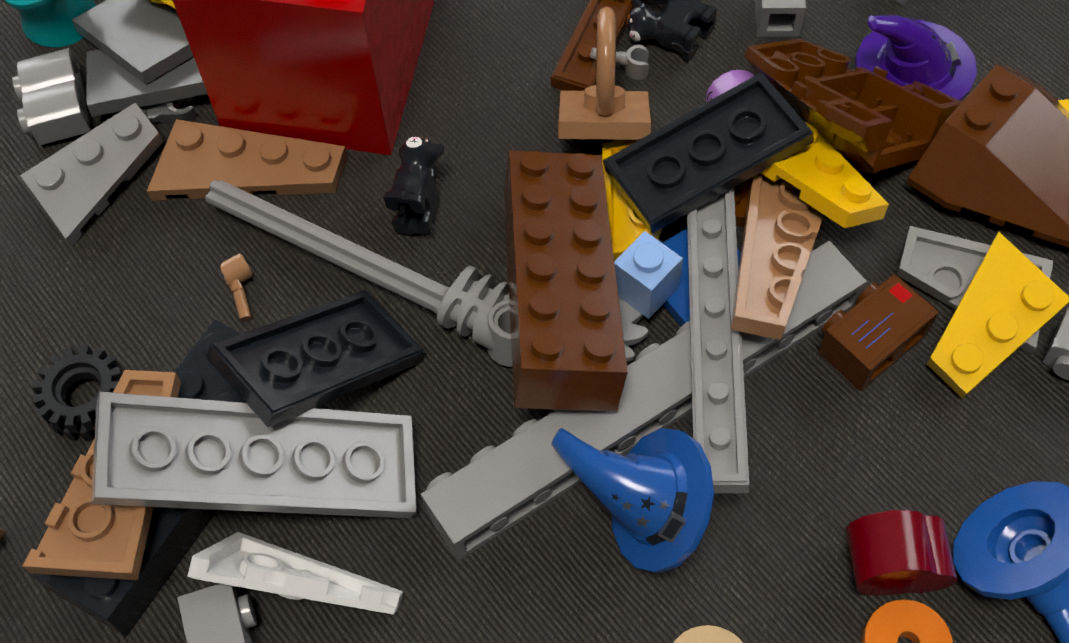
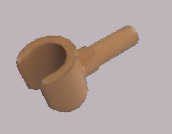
(236, 272)

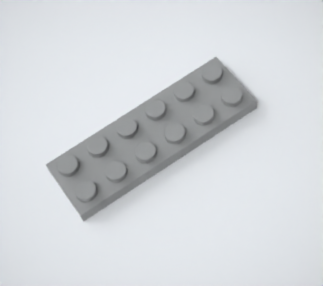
(228, 459)

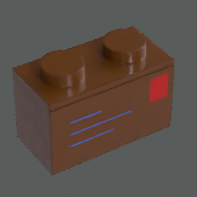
(876, 331)

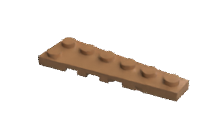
(772, 256)

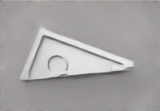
(272, 569)

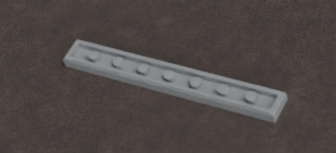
(714, 348)

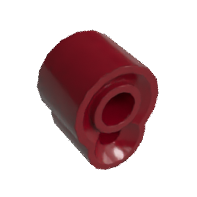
(900, 553)

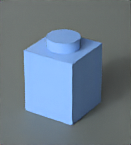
(647, 274)

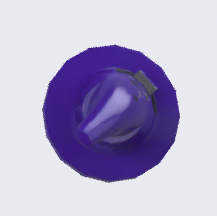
(919, 53)

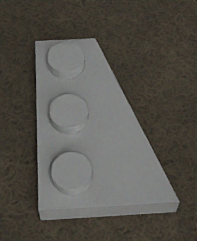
(87, 171)
(947, 265)

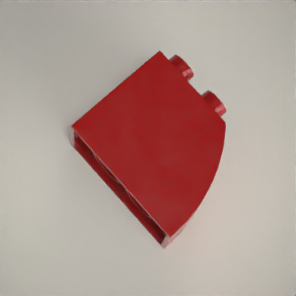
(309, 65)

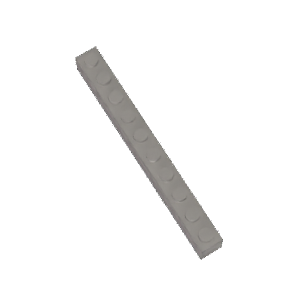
(528, 473)

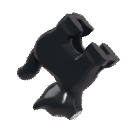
(675, 26)
(415, 187)

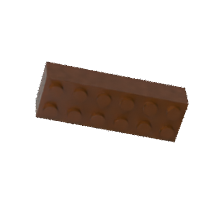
(562, 284)

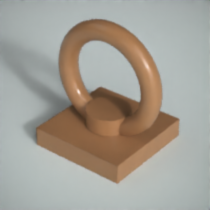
(604, 108)

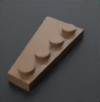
(244, 159)
(97, 537)

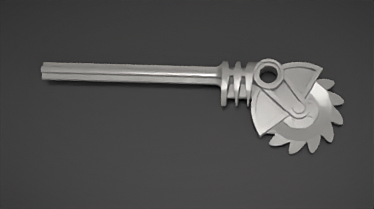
(468, 303)

